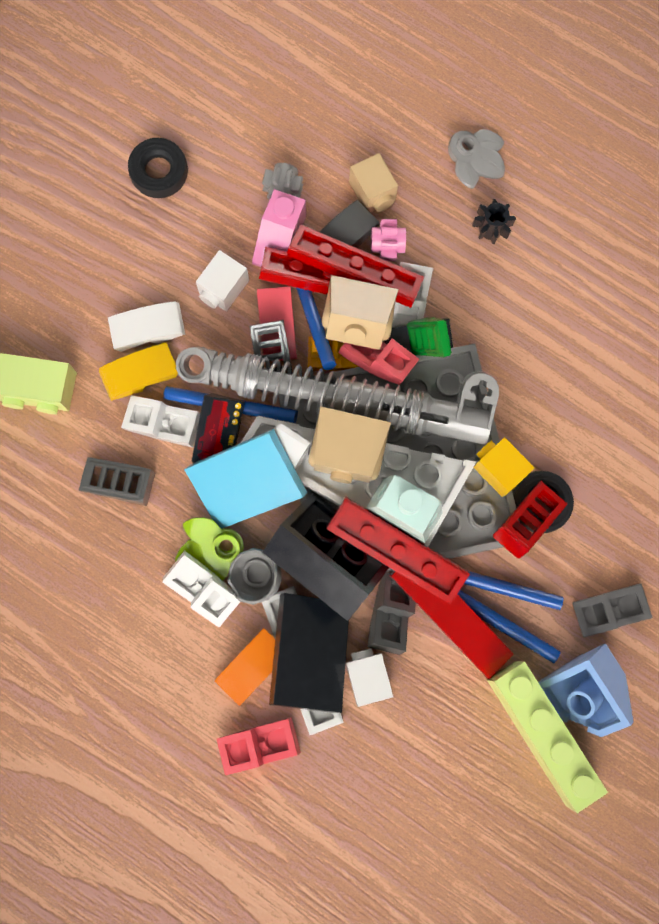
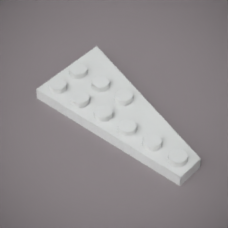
(430, 472)

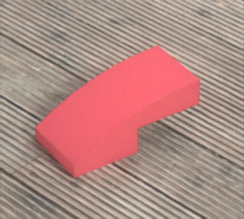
(276, 305)
(389, 363)
(258, 746)

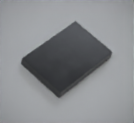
(308, 655)

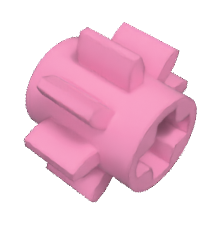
(388, 239)

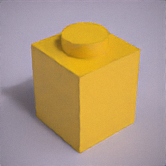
(502, 466)

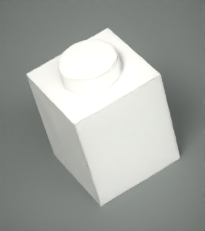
(222, 281)
(368, 677)

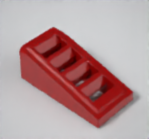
(514, 535)

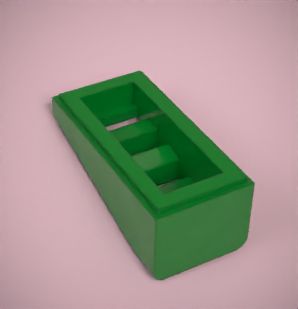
(429, 337)

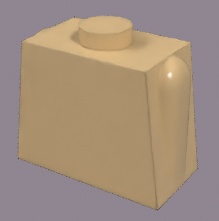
(358, 312)
(348, 446)

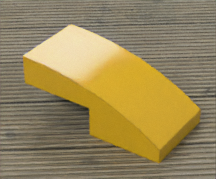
(137, 370)

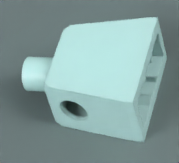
(406, 507)

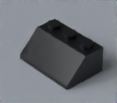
(322, 560)

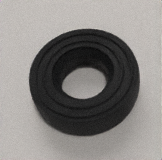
(152, 149)
(556, 484)

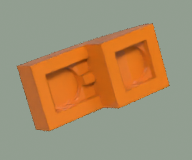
(249, 668)

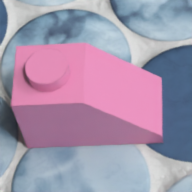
(279, 223)

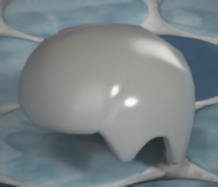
(254, 577)

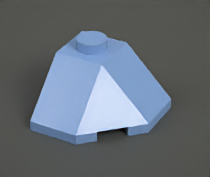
(591, 692)

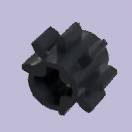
(487, 215)

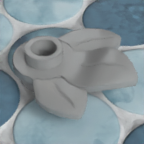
(480, 159)

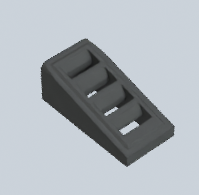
(266, 328)
(143, 489)

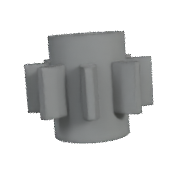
(284, 179)

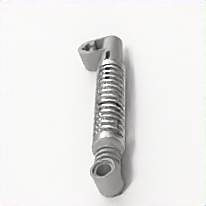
(354, 397)

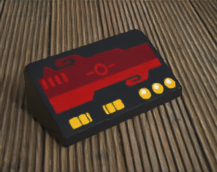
(217, 425)

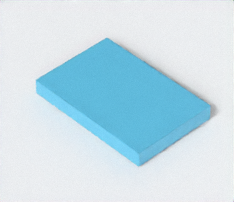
(246, 480)

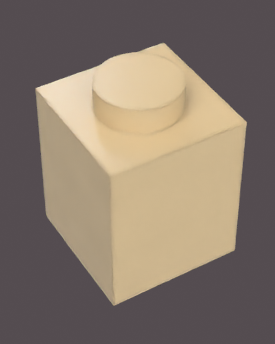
(373, 183)

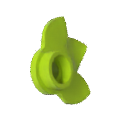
(205, 545)

